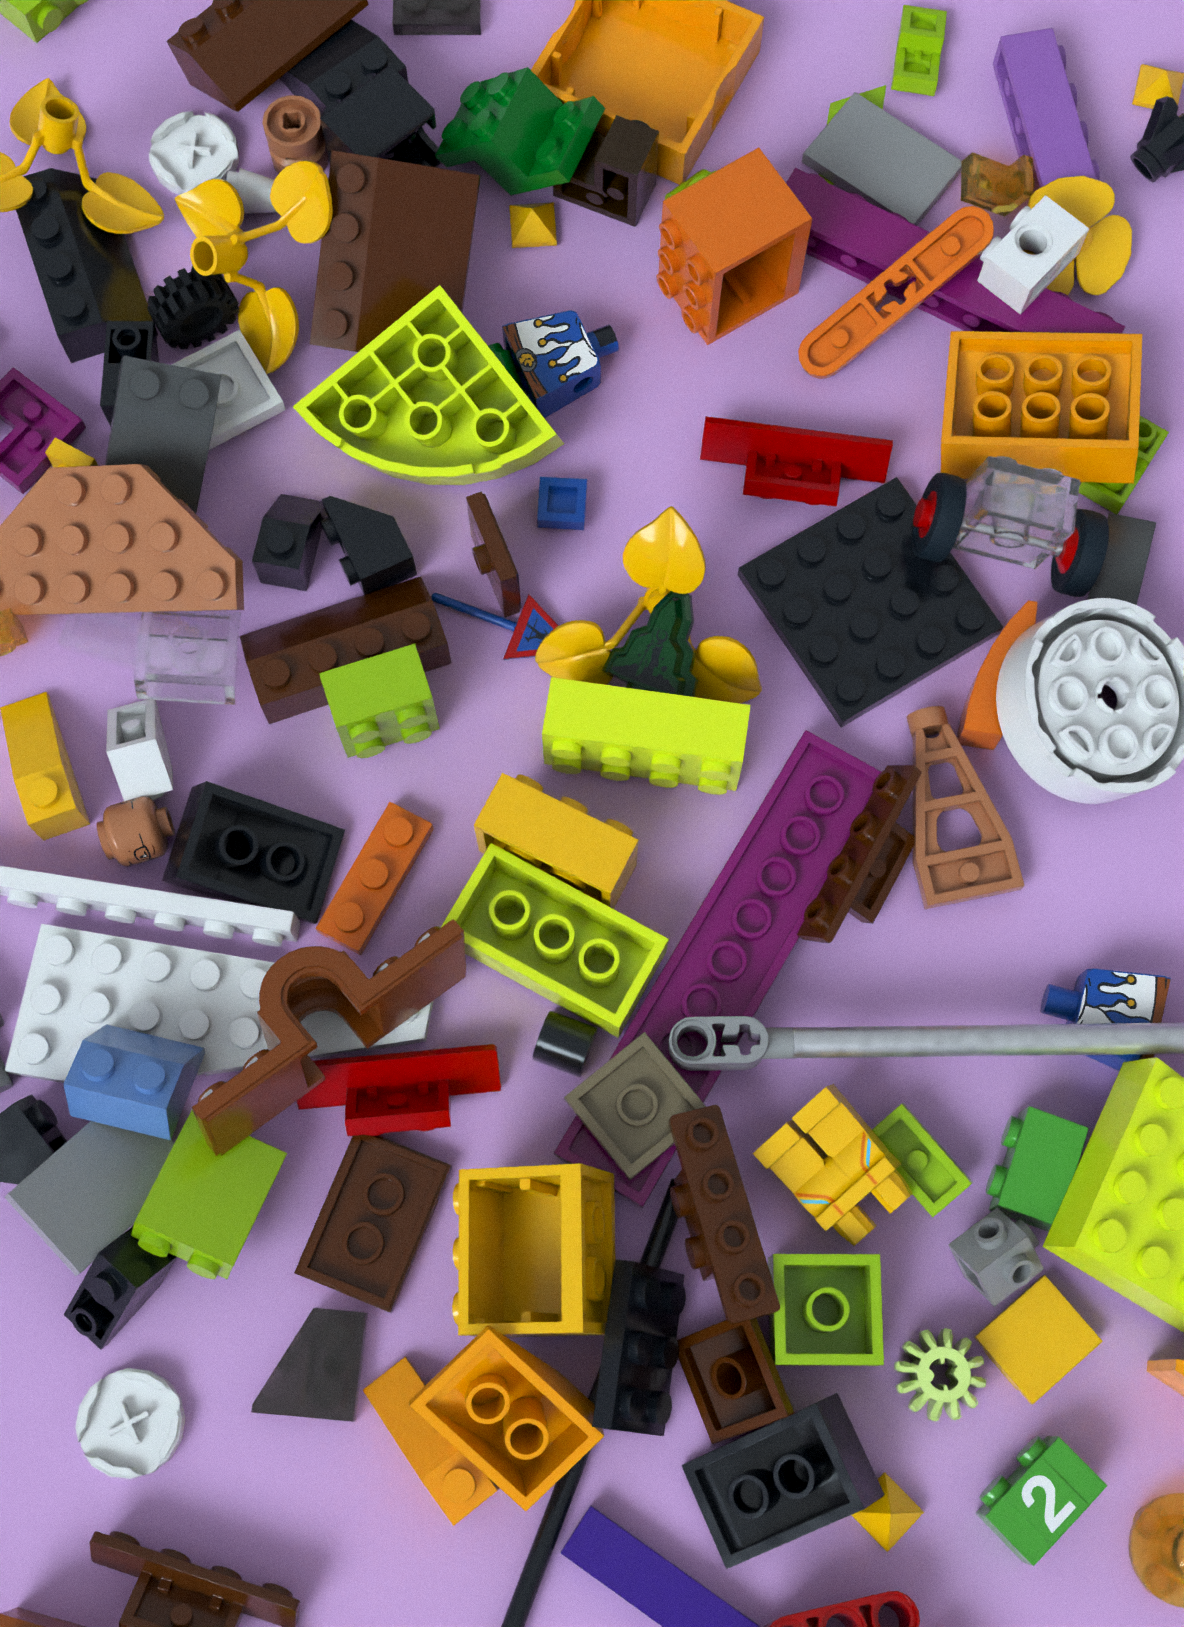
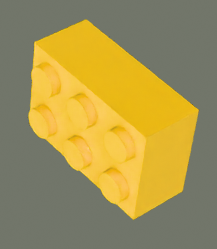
(558, 838)

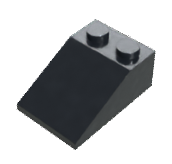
(340, 65)
(253, 852)
(783, 1481)

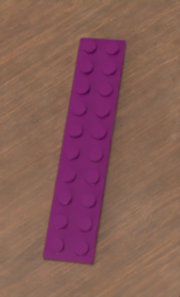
(743, 926)

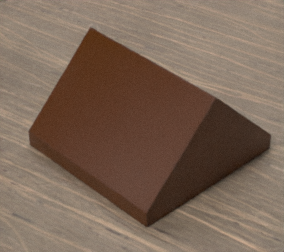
(733, 1379)

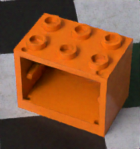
(732, 246)

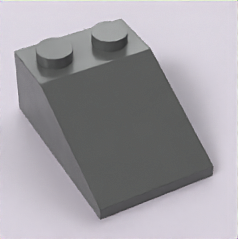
(164, 422)

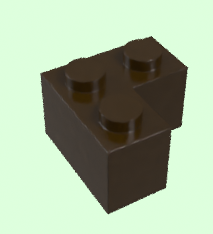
(615, 172)

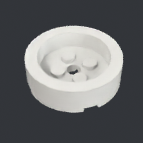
(1069, 734)

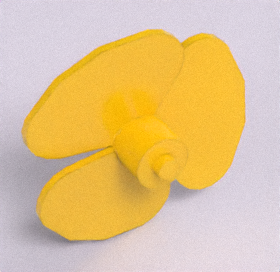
(1107, 242)

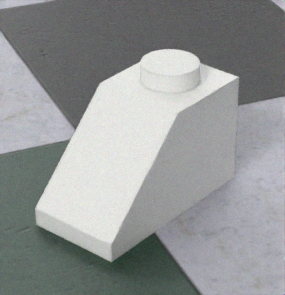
(138, 750)

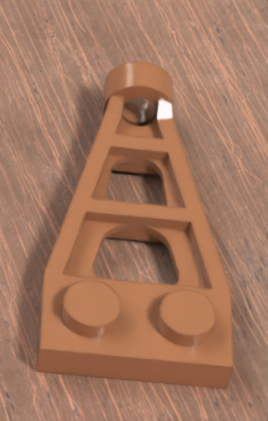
(964, 872)

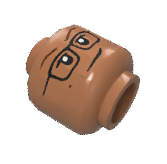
(135, 831)

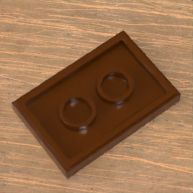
(373, 1220)

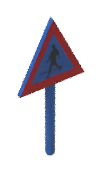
(527, 632)

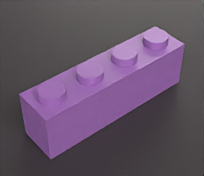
(1042, 106)

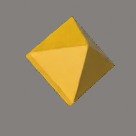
(1155, 84)
(533, 225)
(890, 1515)

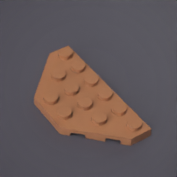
(112, 546)

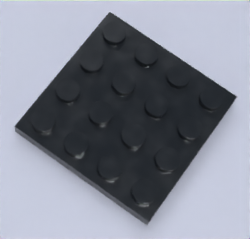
(863, 607)

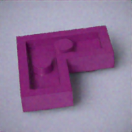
(35, 424)

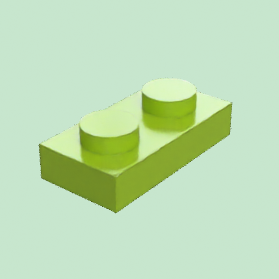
(924, 1163)

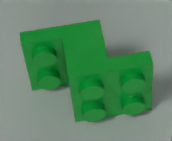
(519, 132)

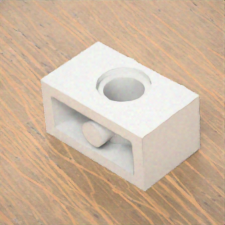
(1020, 276)

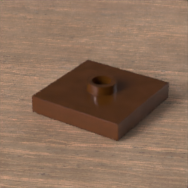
(493, 554)

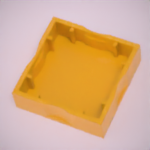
(656, 65)

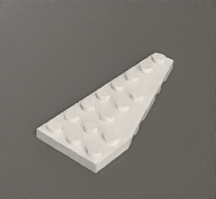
(160, 990)

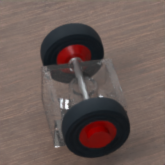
(1016, 518)

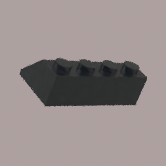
(80, 267)

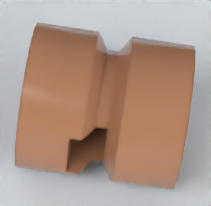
(294, 132)

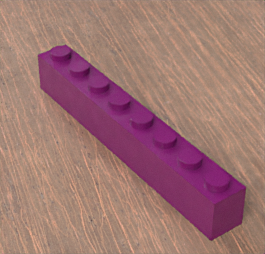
(868, 240)

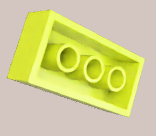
(644, 735)
(556, 940)

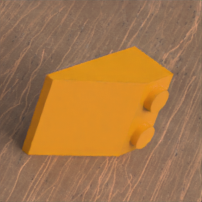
(509, 1415)

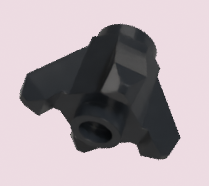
(1162, 143)

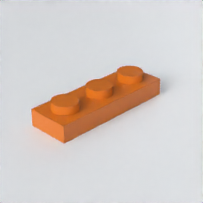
(375, 878)

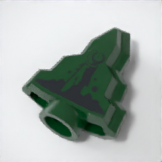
(659, 653)

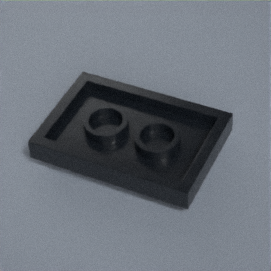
(639, 1349)

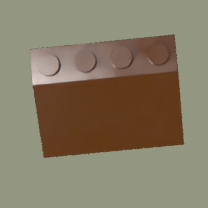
(389, 245)

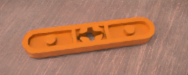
(930, 261)

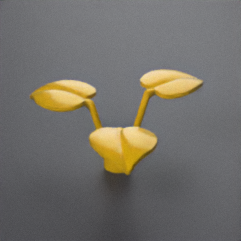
(54, 122)
(216, 213)
(662, 559)

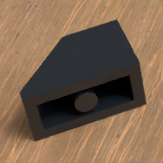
(288, 542)

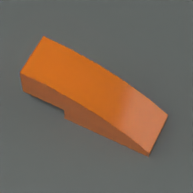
(979, 717)

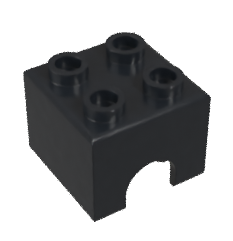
(382, 121)

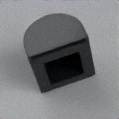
(564, 1043)

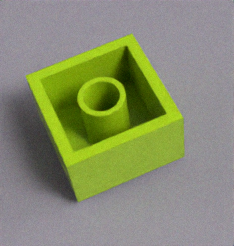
(380, 702)
(826, 1310)

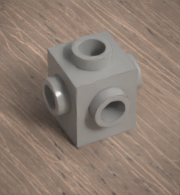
(997, 1255)

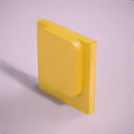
(1037, 1339)

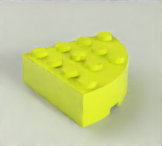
(430, 403)
(1128, 1193)

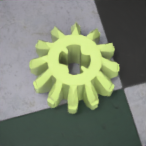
(957, 1372)

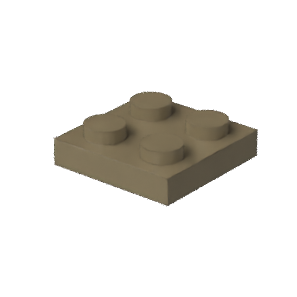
(631, 1105)

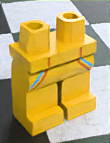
(833, 1163)

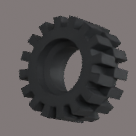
(192, 308)

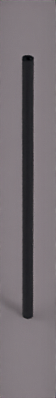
(565, 1487)

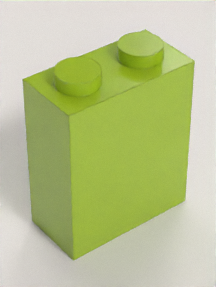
(206, 1202)

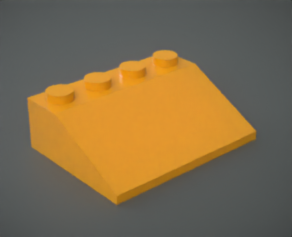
(1044, 402)

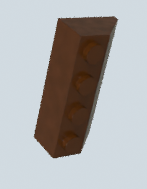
(248, 44)
(291, 654)

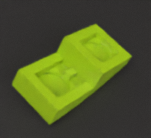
(918, 50)

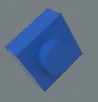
(562, 503)

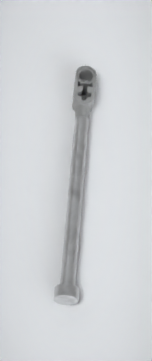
(917, 1041)

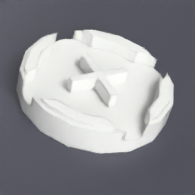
(192, 150)
(130, 1423)

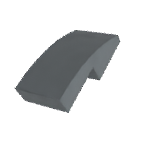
(1124, 559)

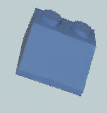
(132, 1080)

